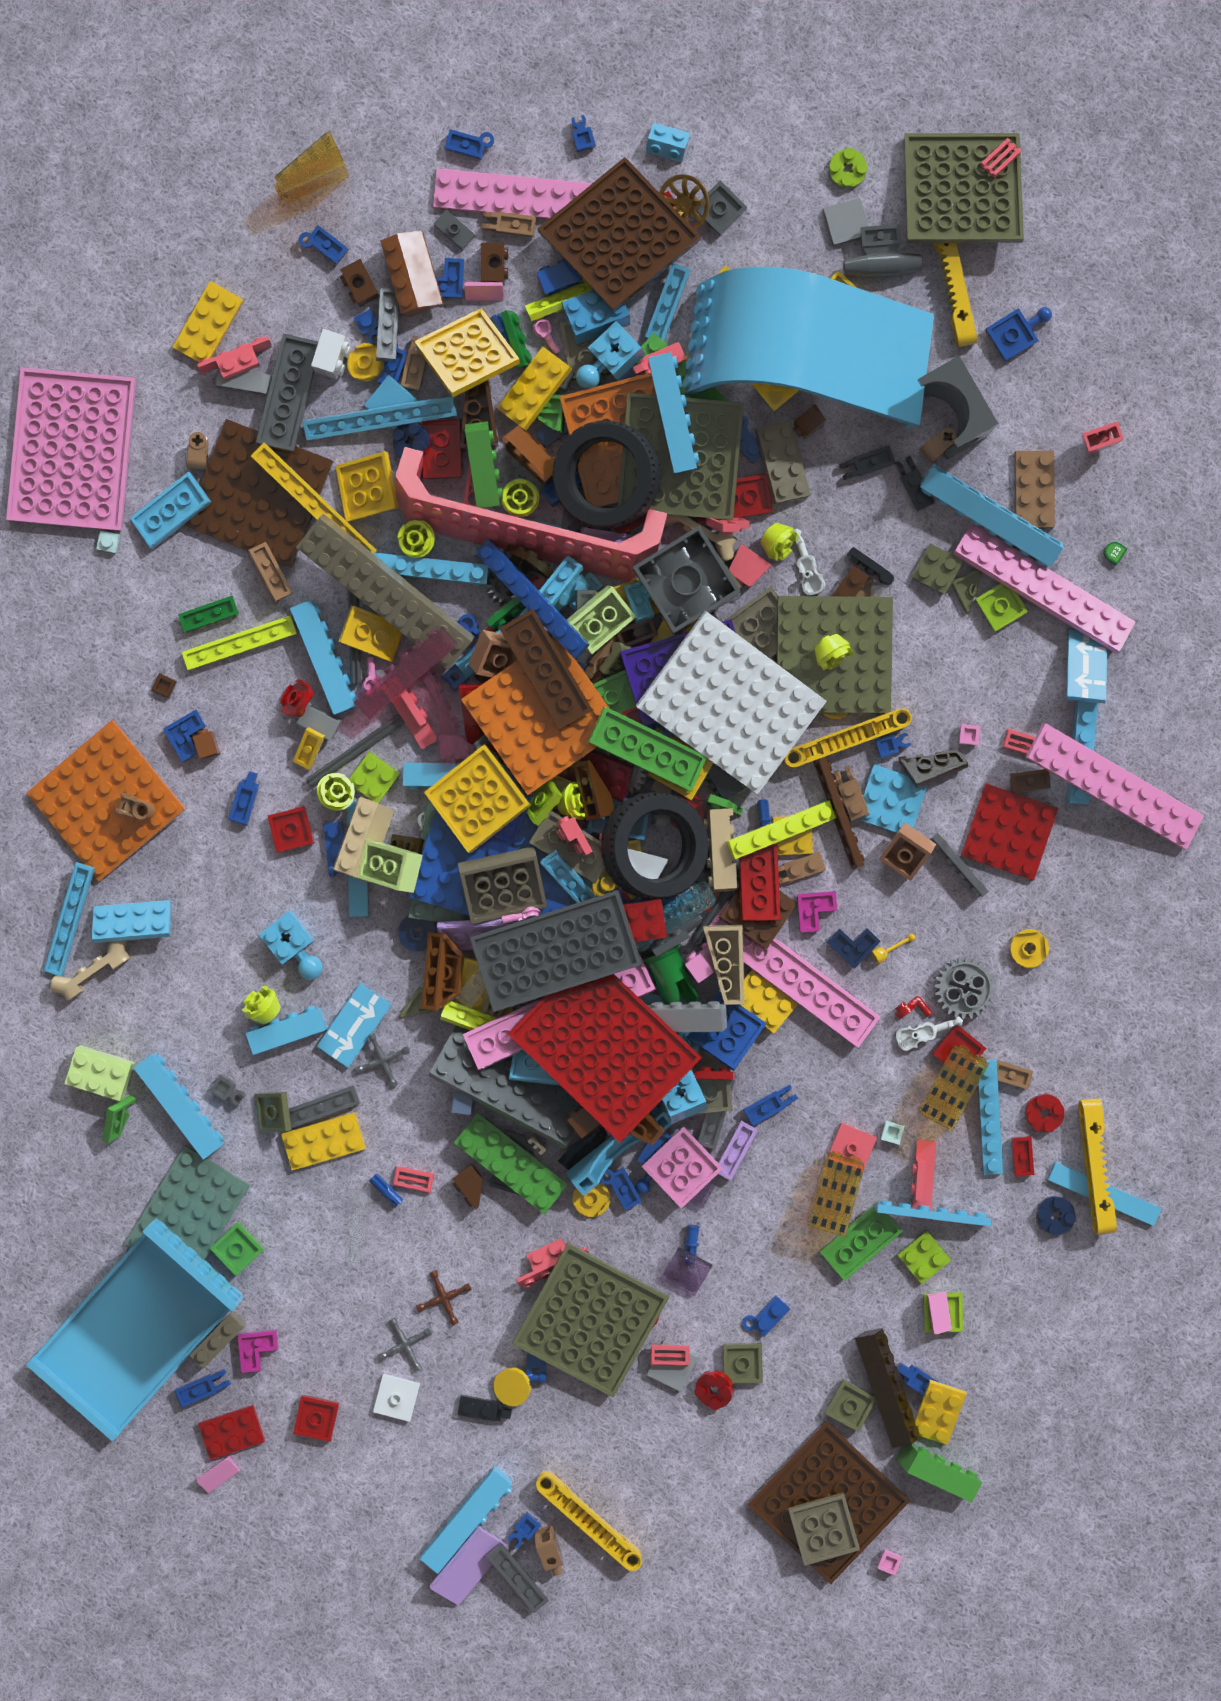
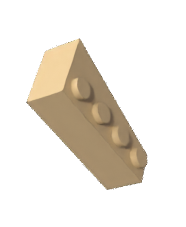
(720, 861)
(728, 960)

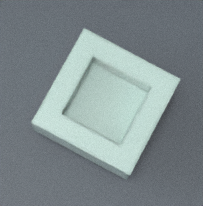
(108, 542)
(892, 1132)

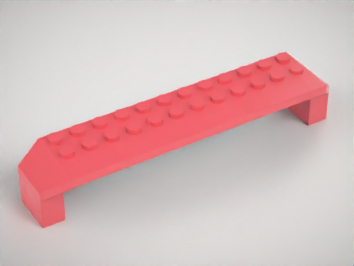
(548, 542)

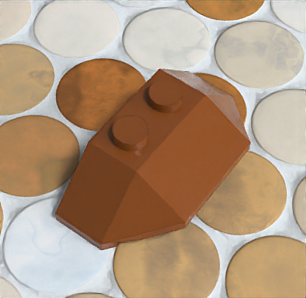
(441, 972)

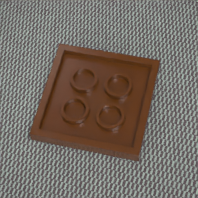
(759, 932)

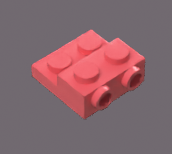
(570, 830)

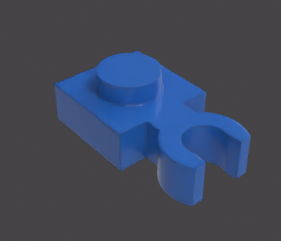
(583, 136)
(367, 324)
(889, 745)
(525, 1528)

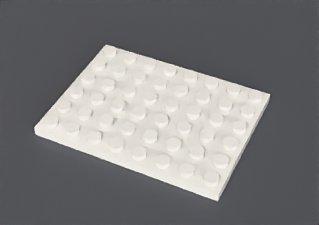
(731, 702)

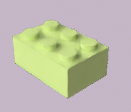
(601, 618)
(389, 866)
(99, 1073)

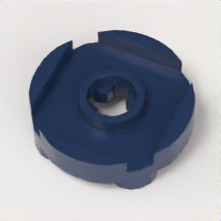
(405, 432)
(406, 933)
(1058, 1204)

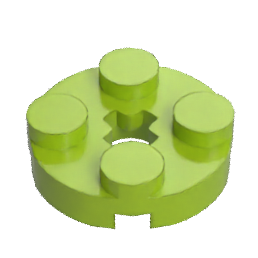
(850, 157)

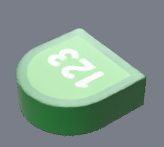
(1114, 552)

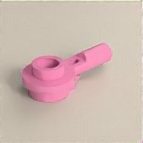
(542, 329)
(371, 672)
(528, 913)

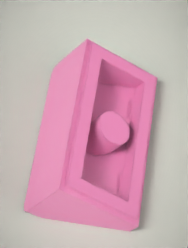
(484, 291)
(939, 1312)
(218, 1474)

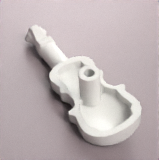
(812, 581)
(909, 1038)

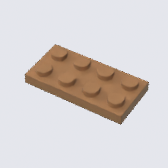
(1035, 487)

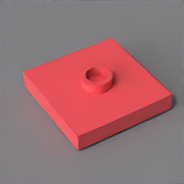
(853, 1143)

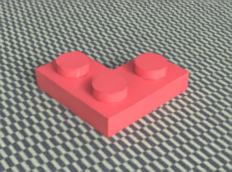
(727, 527)

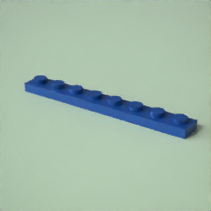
(532, 599)

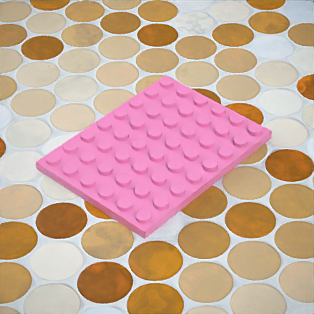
(71, 449)

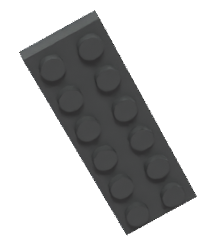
(288, 393)

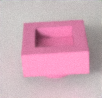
(969, 734)
(889, 1562)

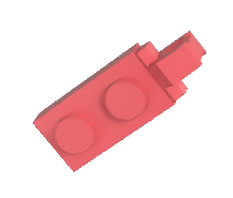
(644, 366)

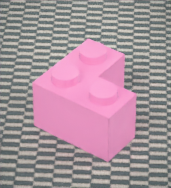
(700, 963)

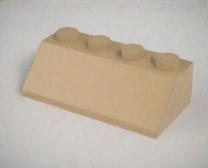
(368, 823)

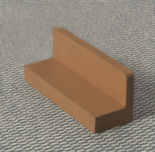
(269, 572)

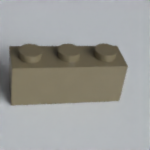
(218, 1339)

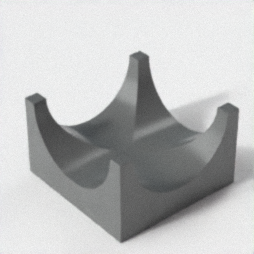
(957, 388)
(686, 580)

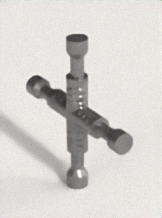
(382, 1060)
(405, 1344)

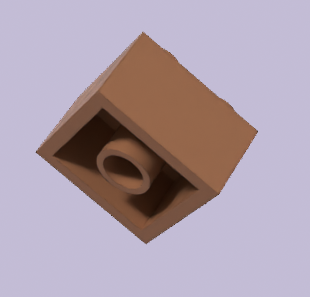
(491, 654)
(907, 851)

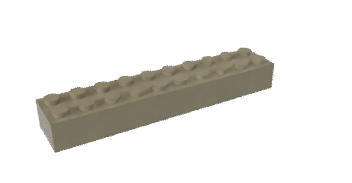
(380, 586)

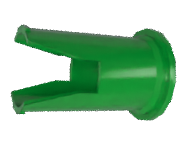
(671, 976)

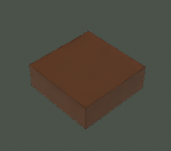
(164, 685)

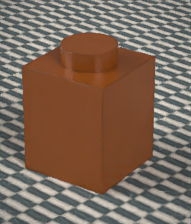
(206, 744)

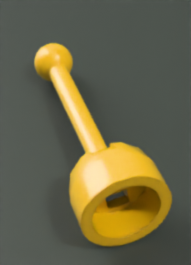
(880, 954)

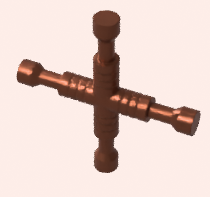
(444, 1297)

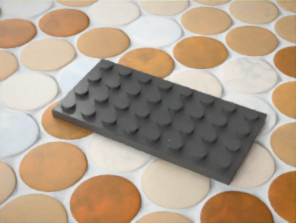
(556, 951)
(532, 1105)

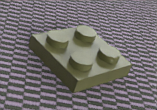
(937, 569)
(272, 1112)
(743, 1362)
(850, 1405)

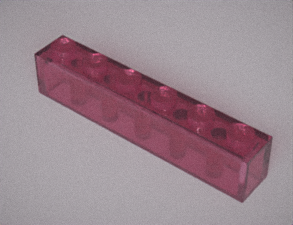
(405, 673)

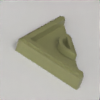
(966, 588)
(414, 1005)

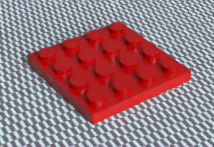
(1009, 831)

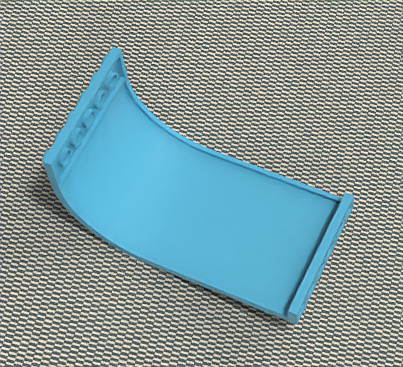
(811, 338)
(135, 1329)

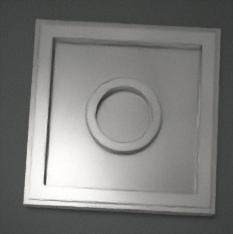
(845, 221)
(669, 1374)

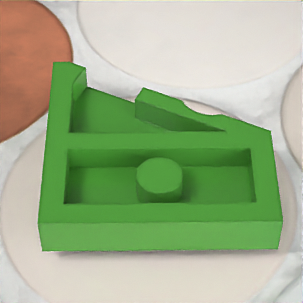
(552, 414)
(720, 803)
(116, 1118)

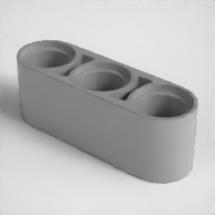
(248, 381)

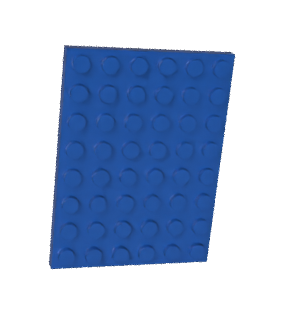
(439, 872)

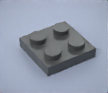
(723, 208)

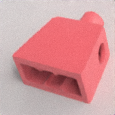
(1101, 439)
(748, 566)

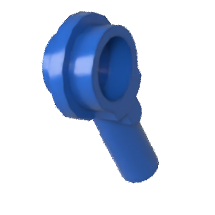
(470, 623)

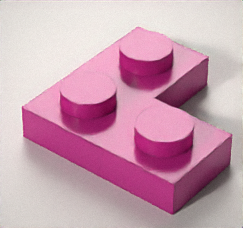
(809, 906)
(252, 1344)

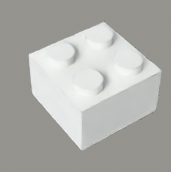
(331, 354)

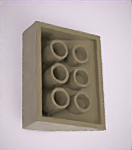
(502, 884)

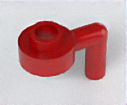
(903, 1008)

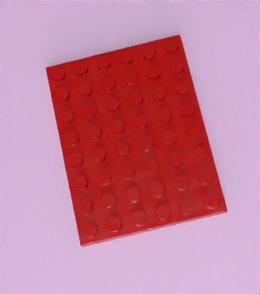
(606, 1051)

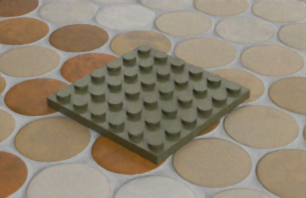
(954, 196)
(717, 436)
(860, 681)
(590, 1319)

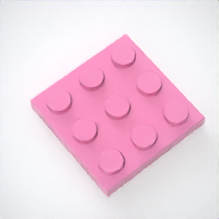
(682, 1167)

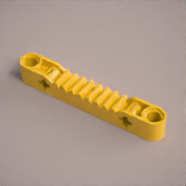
(964, 330)
(848, 737)
(1102, 1218)
(589, 1521)

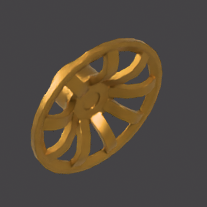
(687, 203)

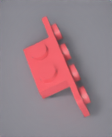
(236, 360)
(414, 718)
(923, 1173)
(542, 1263)

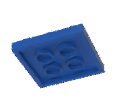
(735, 1041)

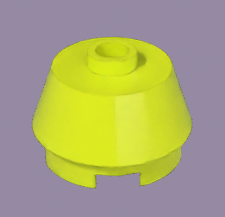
(520, 497)
(416, 538)
(778, 540)
(832, 651)
(335, 791)
(571, 802)
(262, 1006)

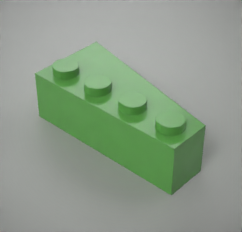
(482, 464)
(939, 1472)

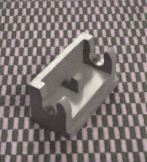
(320, 721)

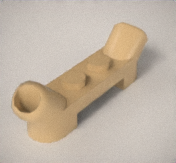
(723, 543)
(72, 987)

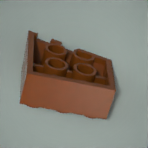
(529, 454)

